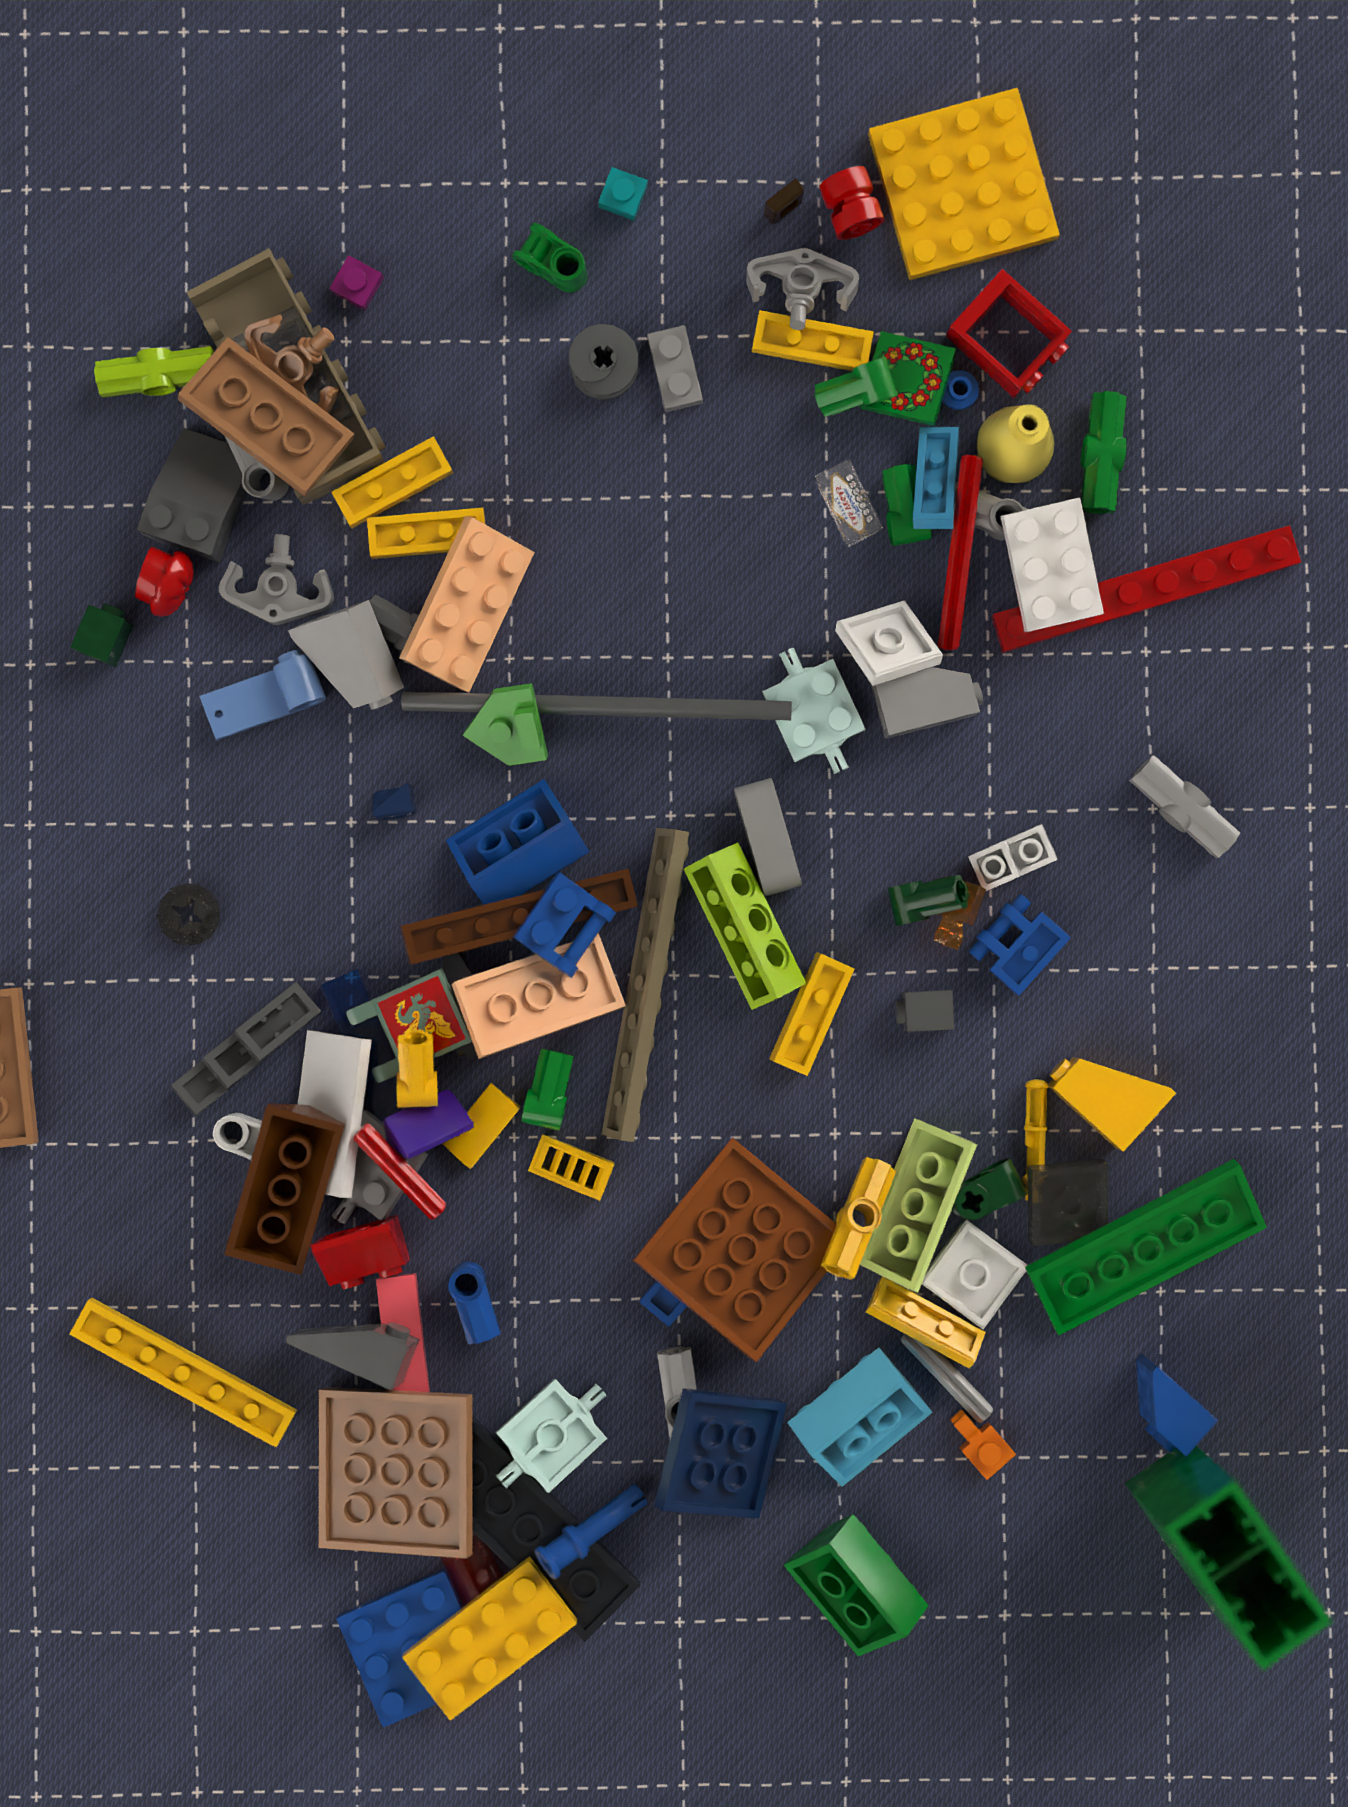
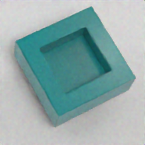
(623, 193)

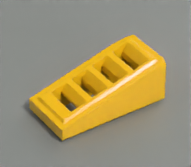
(576, 1153)

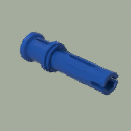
(576, 1540)

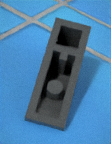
(370, 1351)

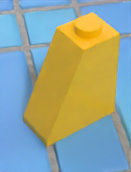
(1108, 1099)

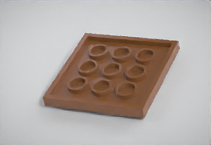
(740, 1249)

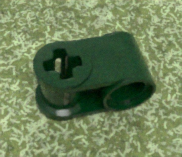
(994, 1189)

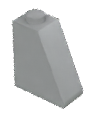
(351, 654)
(926, 700)

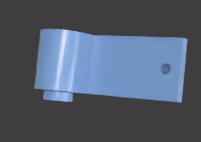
(264, 698)

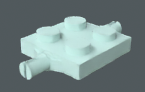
(821, 710)
(551, 1435)

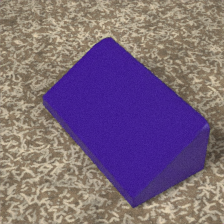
(423, 1128)

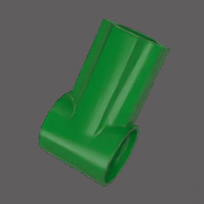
(864, 386)
(900, 492)
(547, 1097)

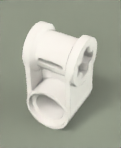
(250, 1133)

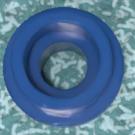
(961, 402)

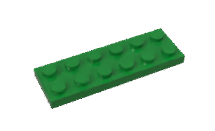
(1146, 1247)

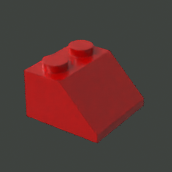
(361, 1252)

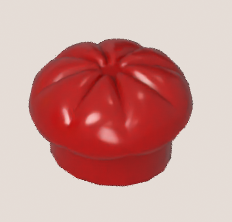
(164, 581)

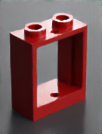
(1032, 310)

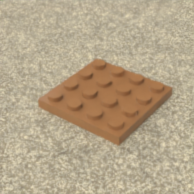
(395, 1471)

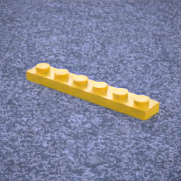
(183, 1372)

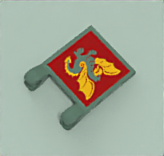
(420, 1005)

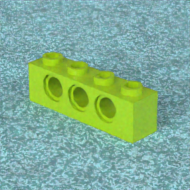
(744, 926)

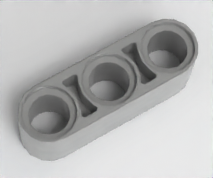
(767, 837)

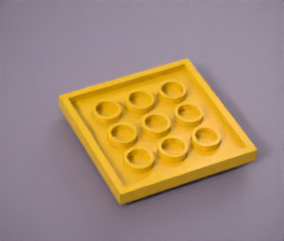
(963, 184)

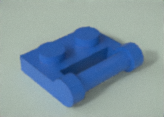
(554, 916)

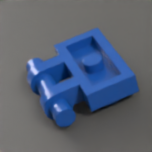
(1027, 953)

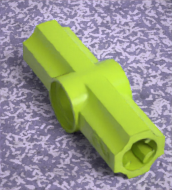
(150, 372)

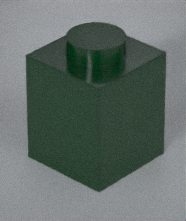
(102, 634)

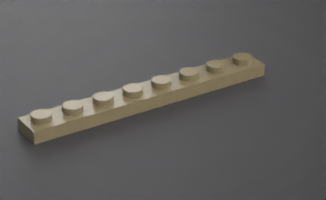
(645, 984)

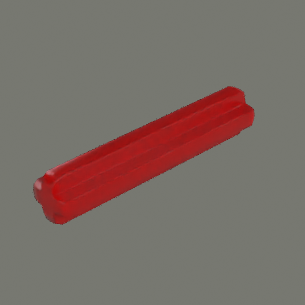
(399, 1171)

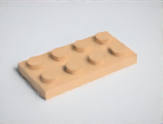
(467, 604)
(535, 998)

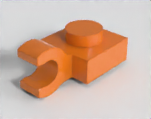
(983, 1445)

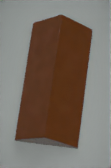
(285, 1187)

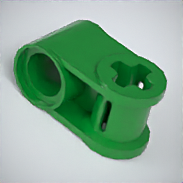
(545, 255)

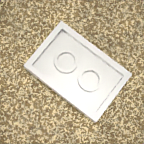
(1052, 564)

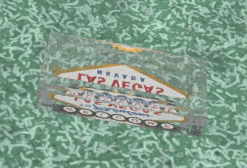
(848, 503)

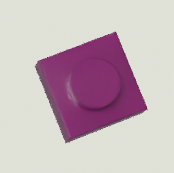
(356, 283)

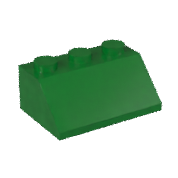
(857, 1586)

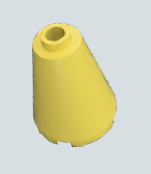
(1016, 443)

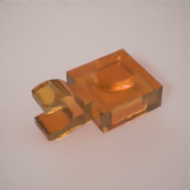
(950, 928)

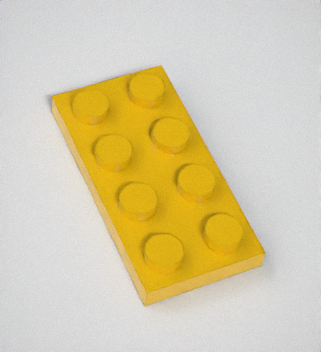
(489, 1638)

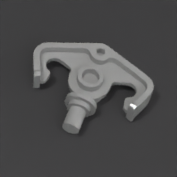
(802, 279)
(276, 591)

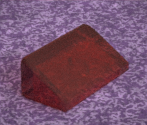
(474, 1573)

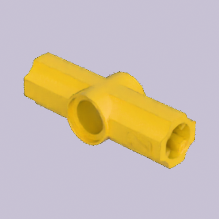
(850, 1239)

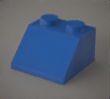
(1172, 1413)

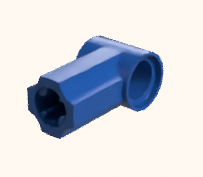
(475, 1305)

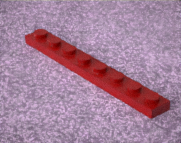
(1165, 584)

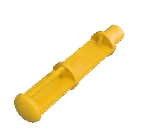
(1035, 1123)

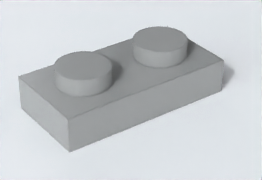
(675, 368)

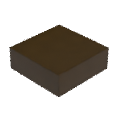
(784, 201)

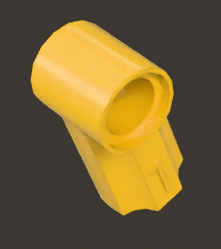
(416, 1070)

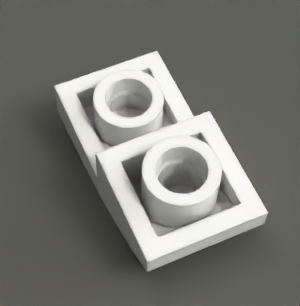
(1013, 857)

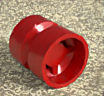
(850, 199)

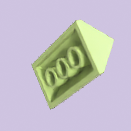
(918, 1204)

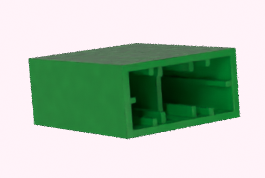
(1229, 1554)

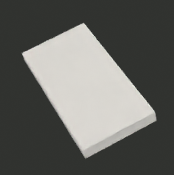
(335, 1084)

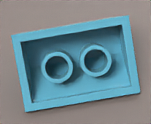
(859, 1417)

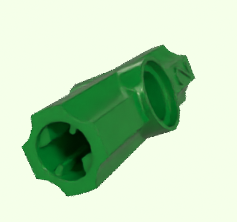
(1103, 452)

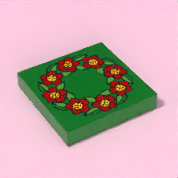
(919, 376)

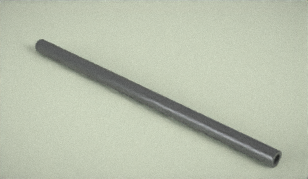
(610, 706)

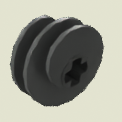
(603, 341)

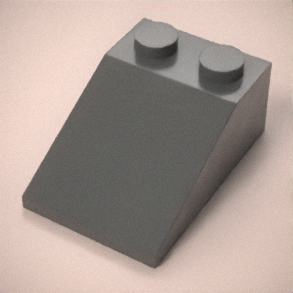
(195, 497)

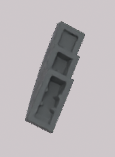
(245, 1049)

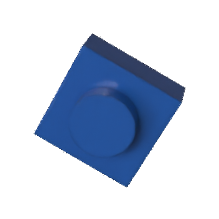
(662, 1303)

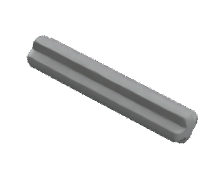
(950, 1378)

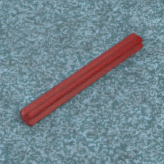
(960, 552)

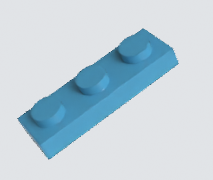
(936, 478)

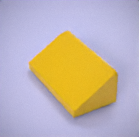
(490, 1116)

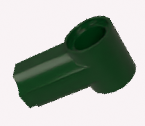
(920, 900)

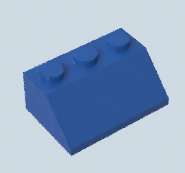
(517, 845)

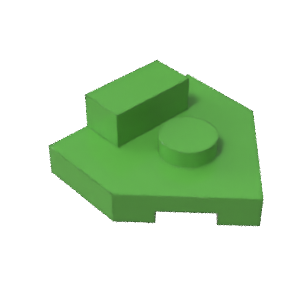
(509, 726)

